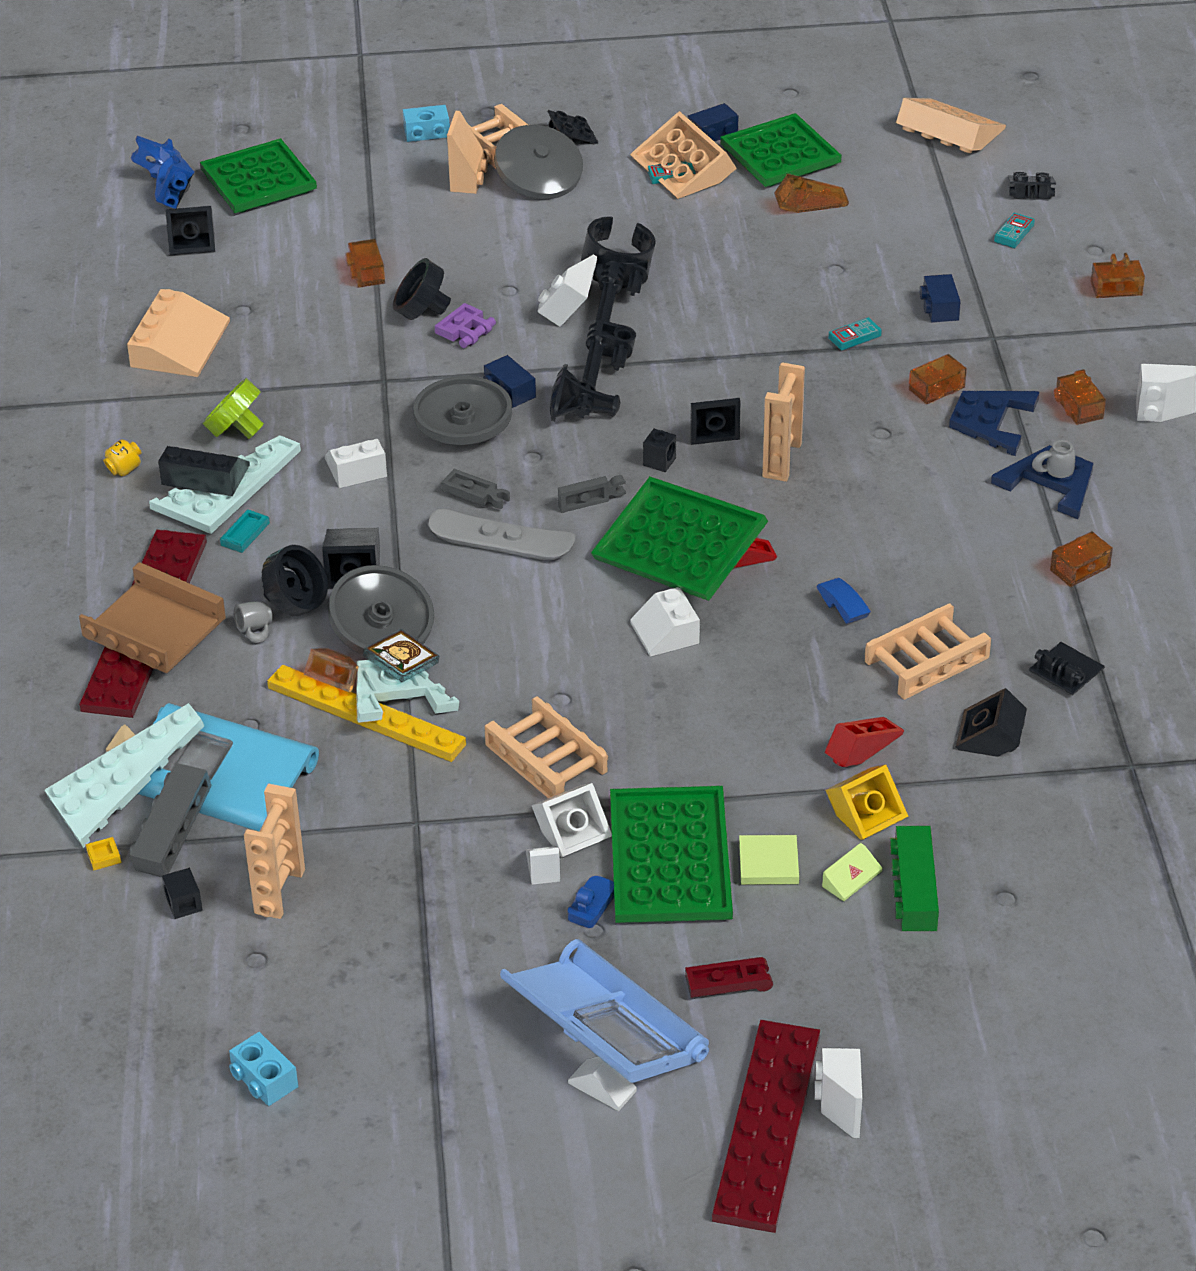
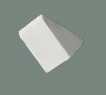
(544, 865)
(603, 1083)

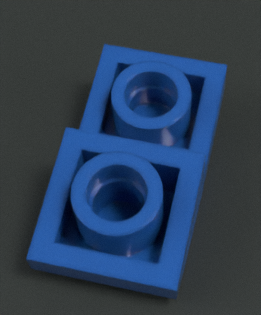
(845, 598)

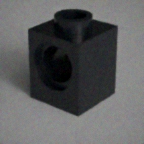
(659, 450)
(182, 893)

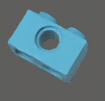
(426, 123)

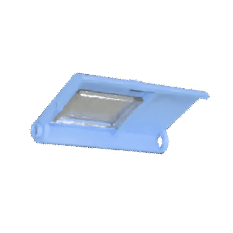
(610, 1014)

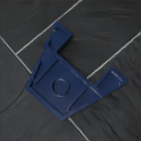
(983, 412)
(1072, 487)

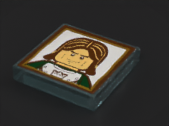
(401, 655)

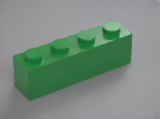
(915, 878)

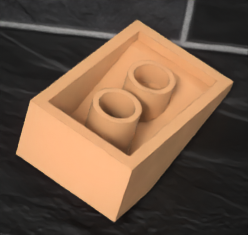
(464, 157)

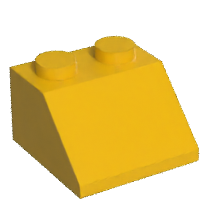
(867, 801)

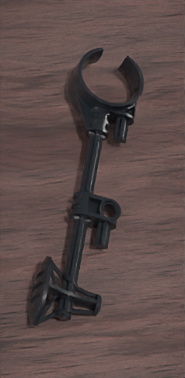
(612, 272)

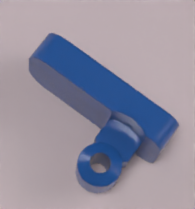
(591, 901)

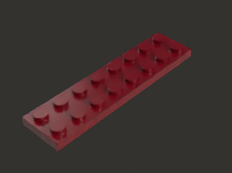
(766, 1127)

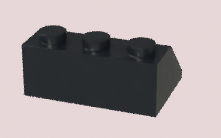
(201, 470)

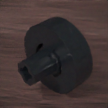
(421, 290)
(294, 590)

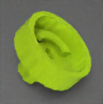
(235, 411)

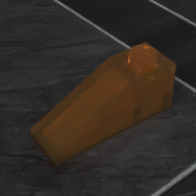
(807, 195)

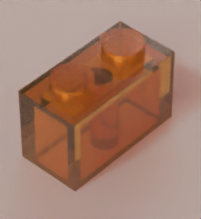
(365, 263)
(937, 379)
(1081, 559)

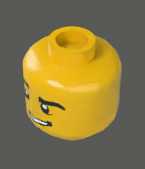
(122, 457)

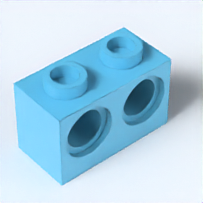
(263, 1069)

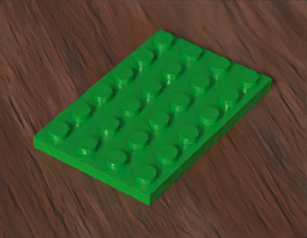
(679, 537)
(670, 854)

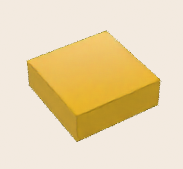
(103, 853)

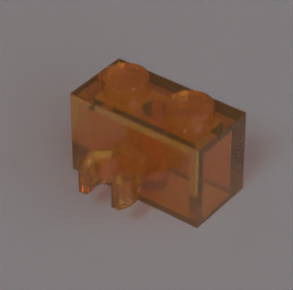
(1117, 278)
(1080, 397)

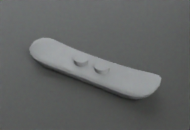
(500, 536)

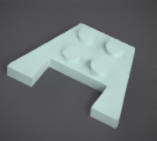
(377, 686)

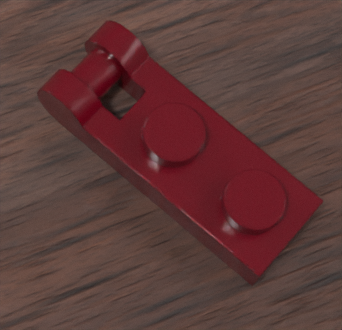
(728, 977)

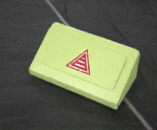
(851, 872)

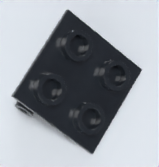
(571, 126)
(1021, 179)
(1065, 667)

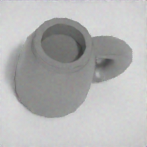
(1059, 460)
(251, 617)

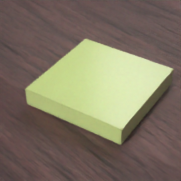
(768, 859)

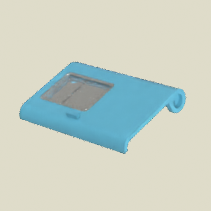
(238, 765)

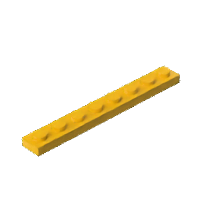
(344, 705)

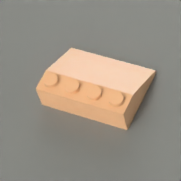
(947, 123)
(684, 141)
(176, 335)

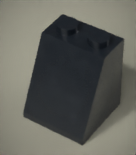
(349, 550)

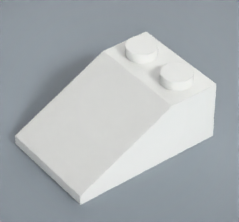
(567, 291)
(1165, 392)

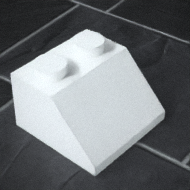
(357, 463)
(666, 622)
(572, 819)
(840, 1088)

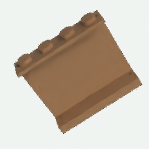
(156, 619)

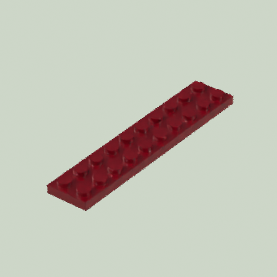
(117, 679)

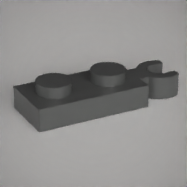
(474, 489)
(589, 492)

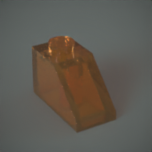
(331, 668)

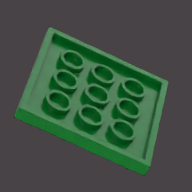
(780, 149)
(258, 175)

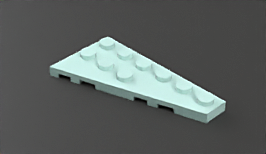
(210, 510)
(115, 778)

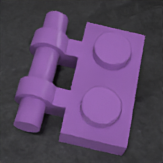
(460, 323)

